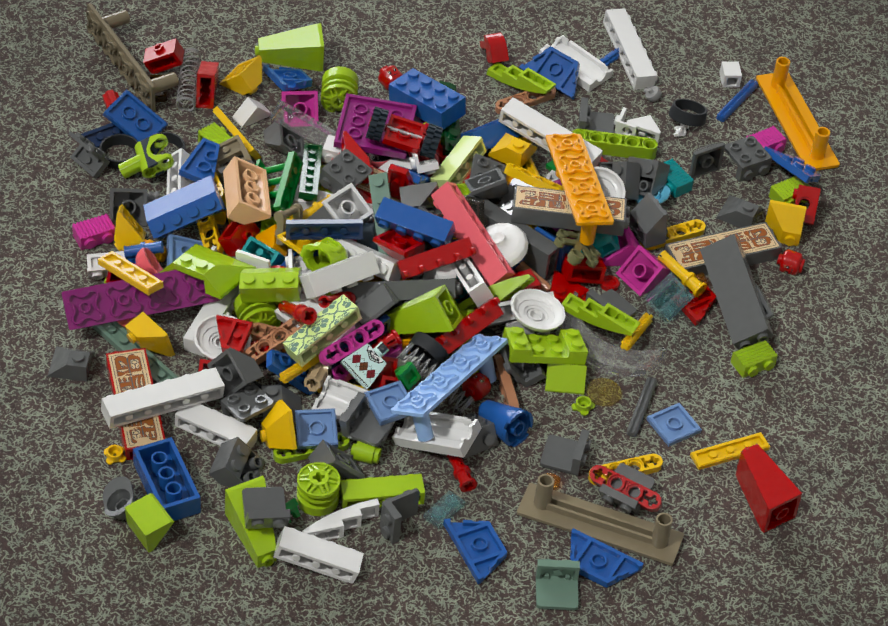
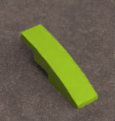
(517, 78)
(503, 290)
(600, 316)

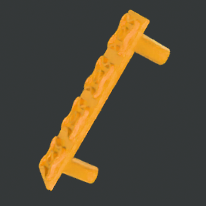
(796, 119)
(579, 184)

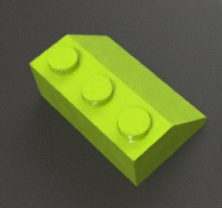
(270, 284)

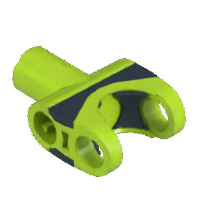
(147, 158)

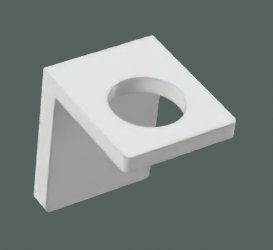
(620, 124)

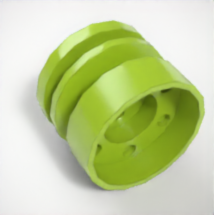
(335, 85)
(256, 312)
(318, 489)

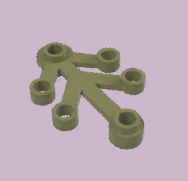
(575, 256)

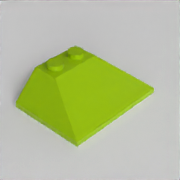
(217, 270)

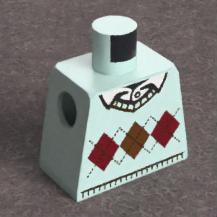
(366, 363)

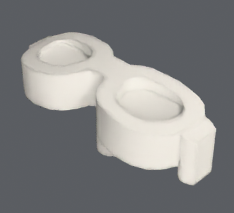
(680, 130)

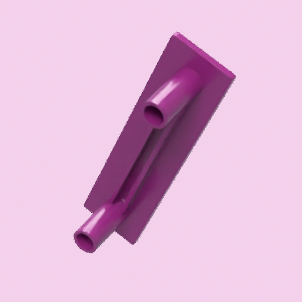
(123, 301)

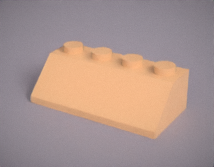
(246, 192)

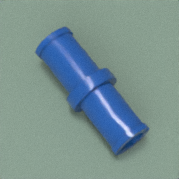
(154, 247)

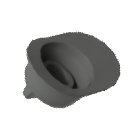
(116, 496)

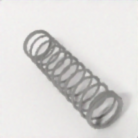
(181, 81)
(470, 399)

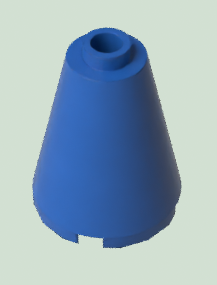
(508, 421)

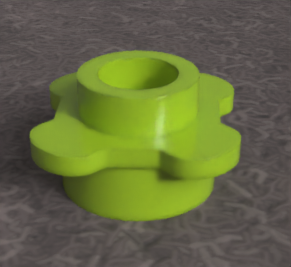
(583, 400)

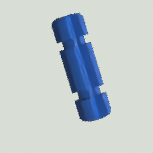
(611, 57)

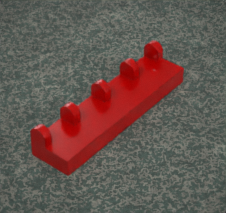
(436, 258)
(471, 325)

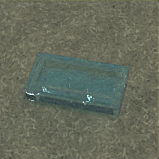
(444, 509)

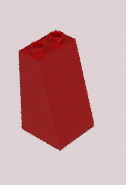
(766, 488)

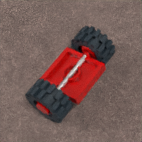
(404, 133)

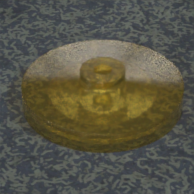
(603, 392)

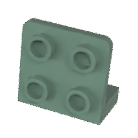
(557, 584)

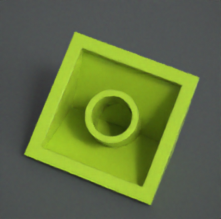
(565, 378)
(148, 521)

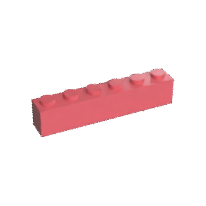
(467, 224)

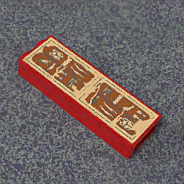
(132, 371)

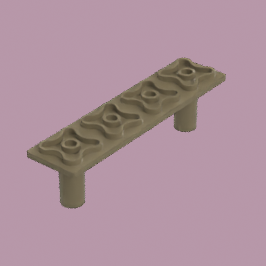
(119, 55)
(604, 524)

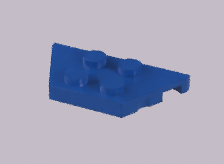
(557, 68)
(288, 78)
(794, 165)
(477, 545)
(601, 561)

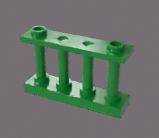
(288, 181)

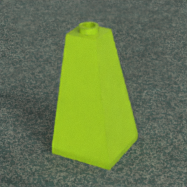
(294, 48)
(426, 314)
(258, 542)

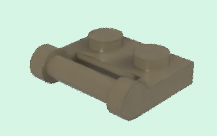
(231, 148)
(280, 217)

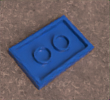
(134, 117)

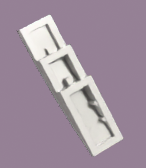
(346, 518)

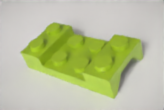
(546, 349)

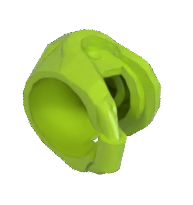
(329, 252)

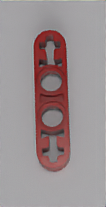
(626, 487)

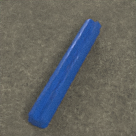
(737, 100)

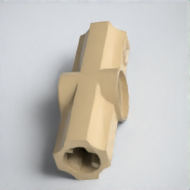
(317, 376)

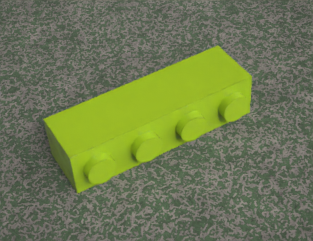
(381, 488)

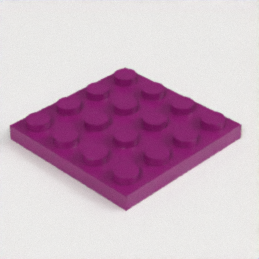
(356, 118)

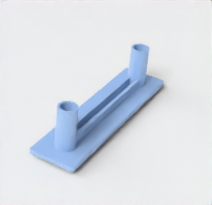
(430, 392)

